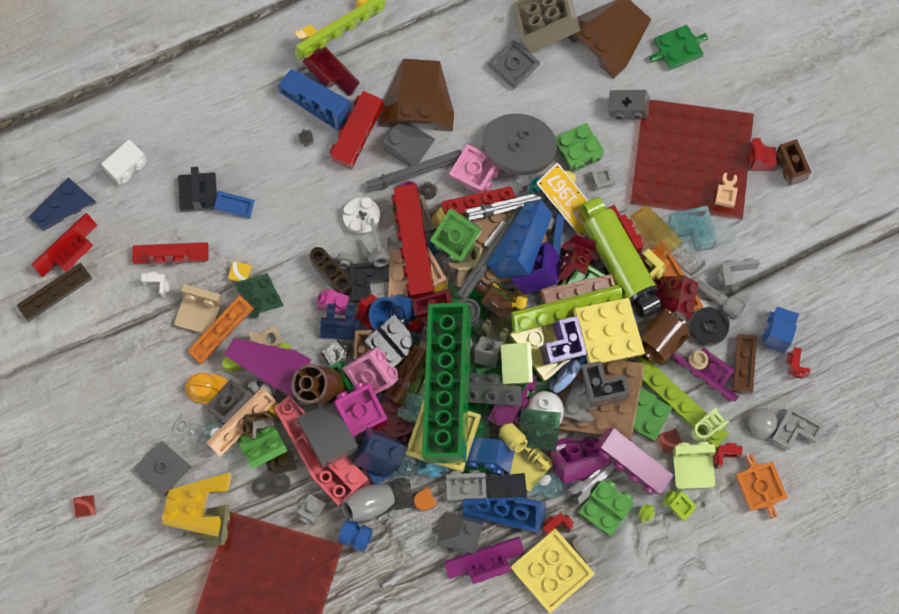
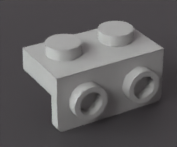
(465, 486)

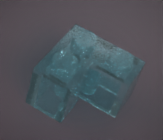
(697, 224)

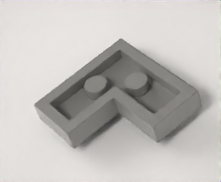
(796, 424)

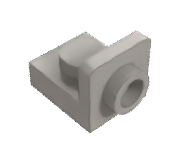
(311, 510)

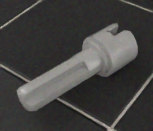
(730, 305)
(584, 488)

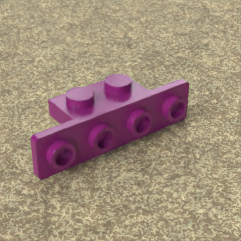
(715, 373)
(509, 414)
(486, 562)

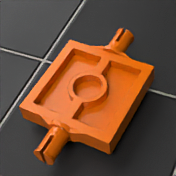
(761, 486)

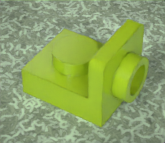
(679, 504)

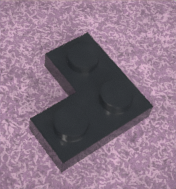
(361, 277)

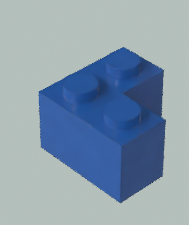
(780, 329)
(491, 454)

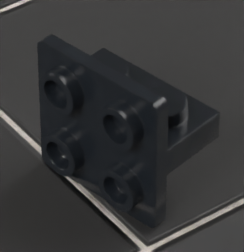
(197, 190)

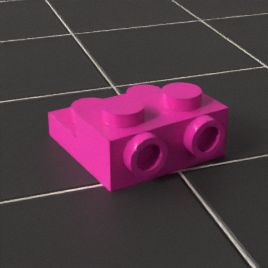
(359, 408)

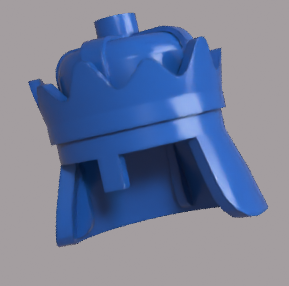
(386, 307)

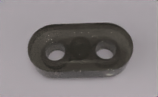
(271, 487)

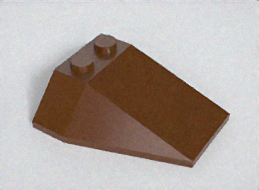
(612, 33)
(418, 96)

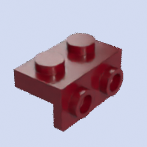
(577, 258)

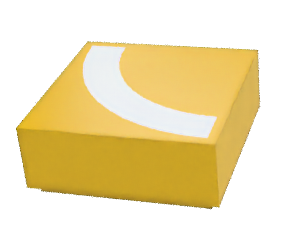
(239, 271)

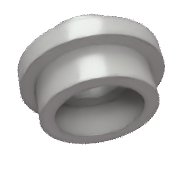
(344, 260)

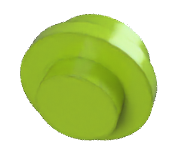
(646, 513)

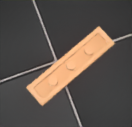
(232, 429)

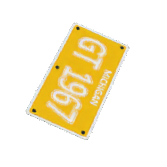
(564, 196)

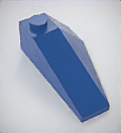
(513, 512)

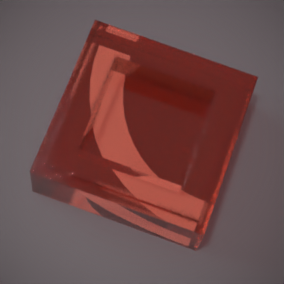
(669, 440)
(85, 506)

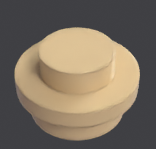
(698, 360)

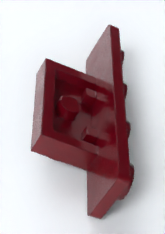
(331, 70)

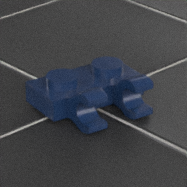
(338, 327)

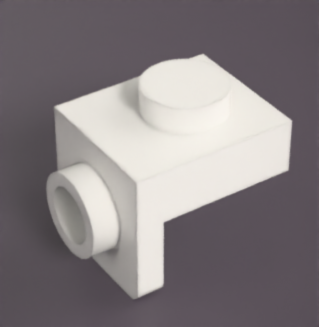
(154, 279)

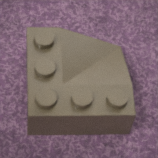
(545, 22)

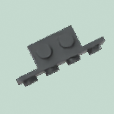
(491, 390)

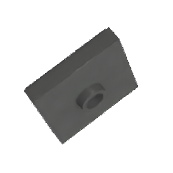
(514, 64)
(163, 468)

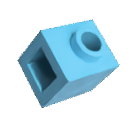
(431, 469)

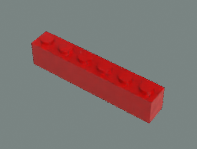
(413, 240)

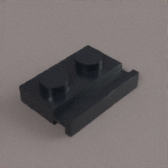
(506, 486)

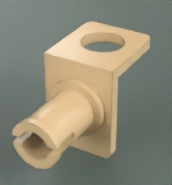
(464, 267)
(262, 337)

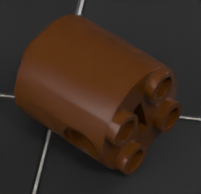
(663, 337)
(317, 384)

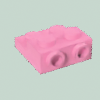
(474, 170)
(372, 369)

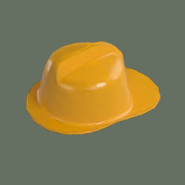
(204, 387)

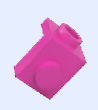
(332, 297)

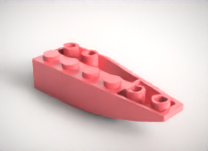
(336, 479)

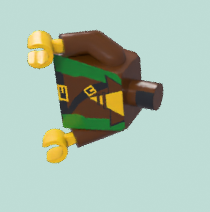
(500, 299)

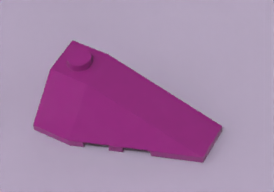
(268, 362)
(576, 459)

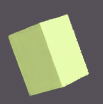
(516, 364)

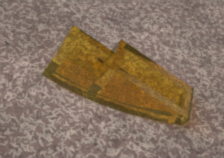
(656, 230)

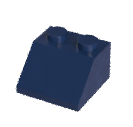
(379, 452)

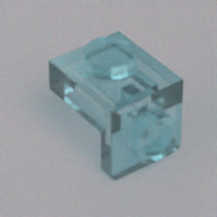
(411, 407)

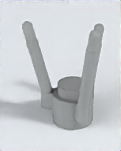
(379, 256)

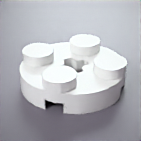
(364, 206)

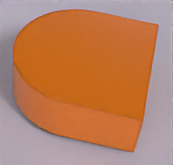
(424, 500)

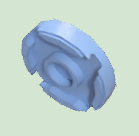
(565, 376)

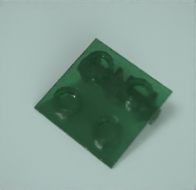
(259, 294)
(540, 428)

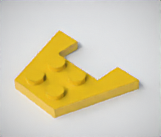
(188, 502)

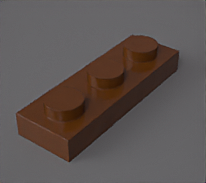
(744, 363)
(407, 374)

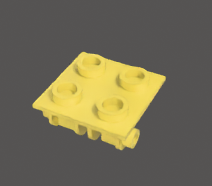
(532, 463)

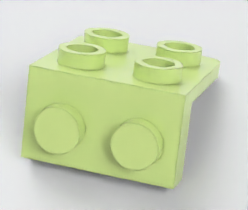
(694, 465)

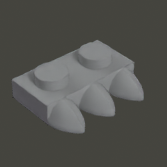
(578, 404)

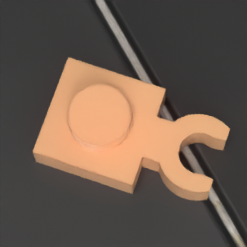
(726, 193)

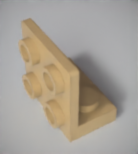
(198, 309)

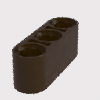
(328, 263)

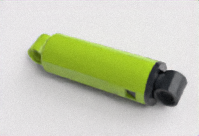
(620, 257)

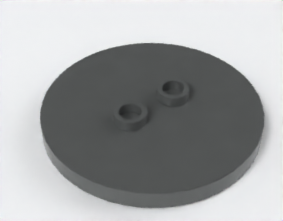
(519, 144)

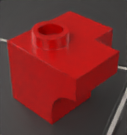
(761, 156)

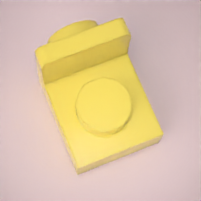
(652, 260)

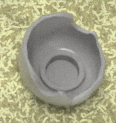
(762, 423)

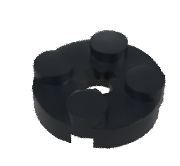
(719, 331)

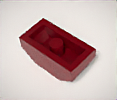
(581, 242)
(421, 303)

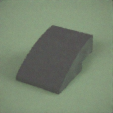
(327, 434)

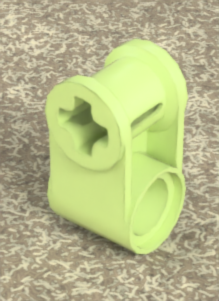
(711, 423)

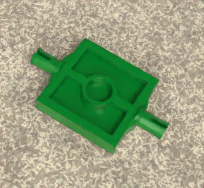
(678, 47)

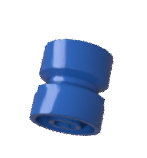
(355, 535)

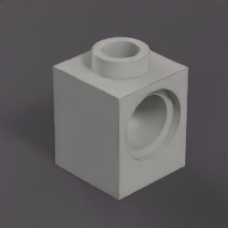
(487, 352)

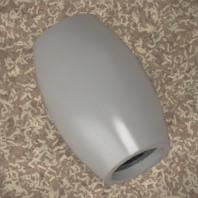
(368, 502)

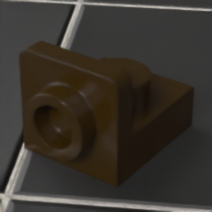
(256, 421)
(282, 463)

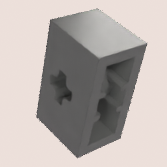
(628, 104)

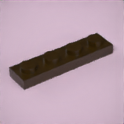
(54, 292)

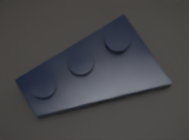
(63, 202)

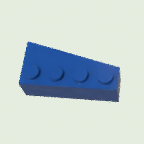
(315, 99)
(522, 241)

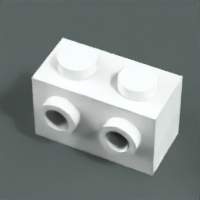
(124, 162)

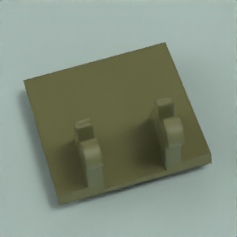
(496, 328)
(209, 540)

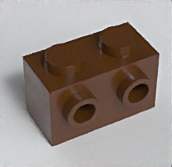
(793, 162)

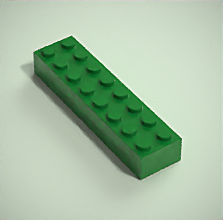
(447, 383)

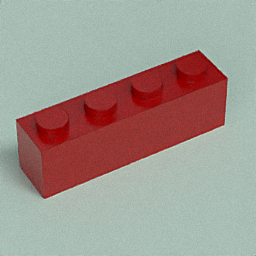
(357, 129)

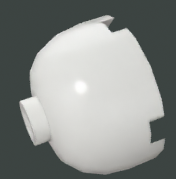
(547, 402)

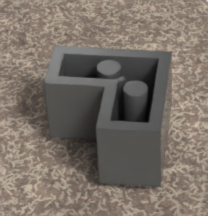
(602, 390)

